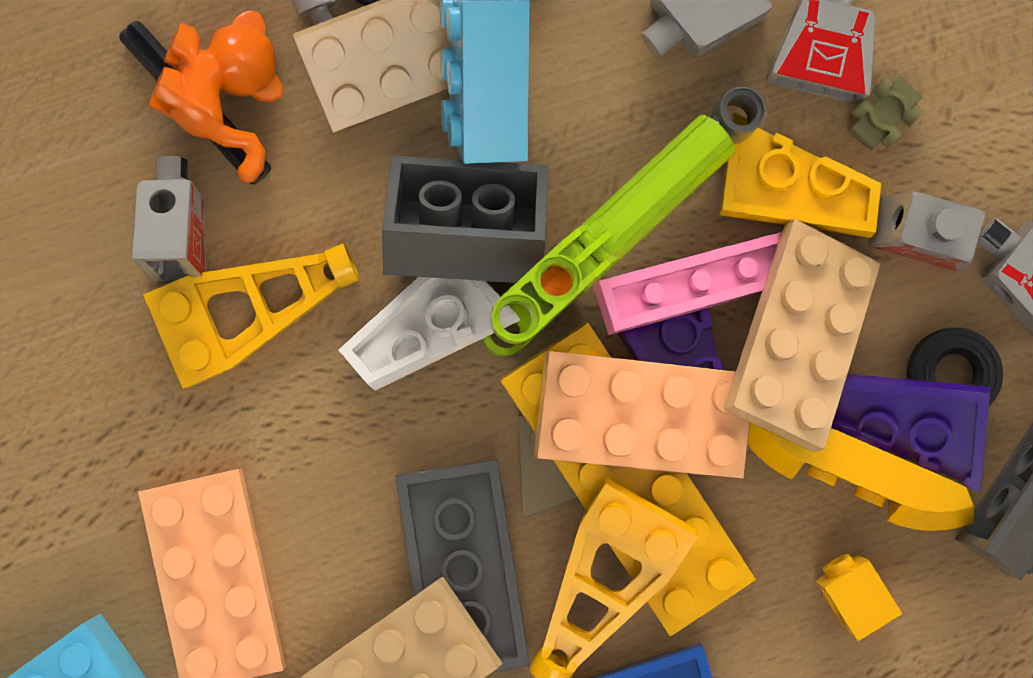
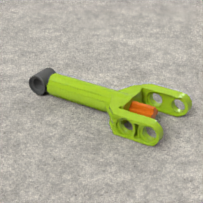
(624, 219)

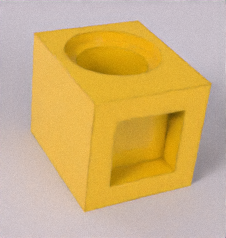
(857, 595)

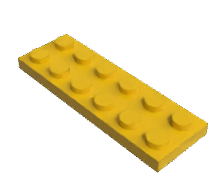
(711, 567)

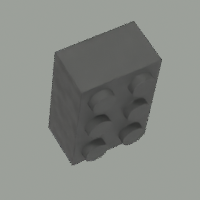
(464, 219)

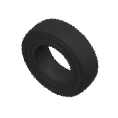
(968, 343)

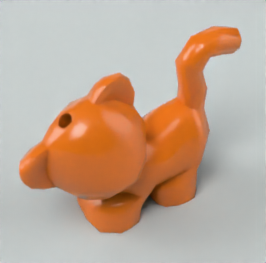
(235, 61)

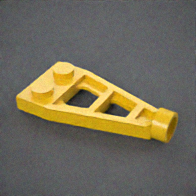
(190, 331)
(635, 529)

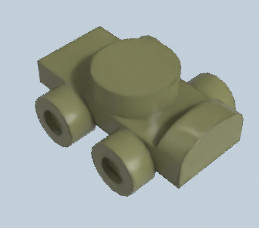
(878, 120)

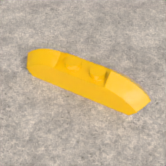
(915, 494)

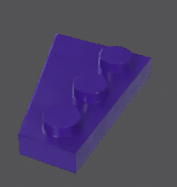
(675, 341)
(922, 420)

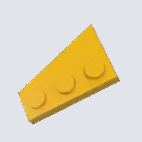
(781, 182)

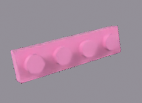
(685, 284)

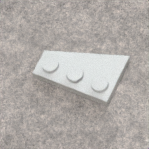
(422, 327)

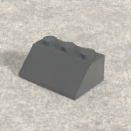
(1005, 516)

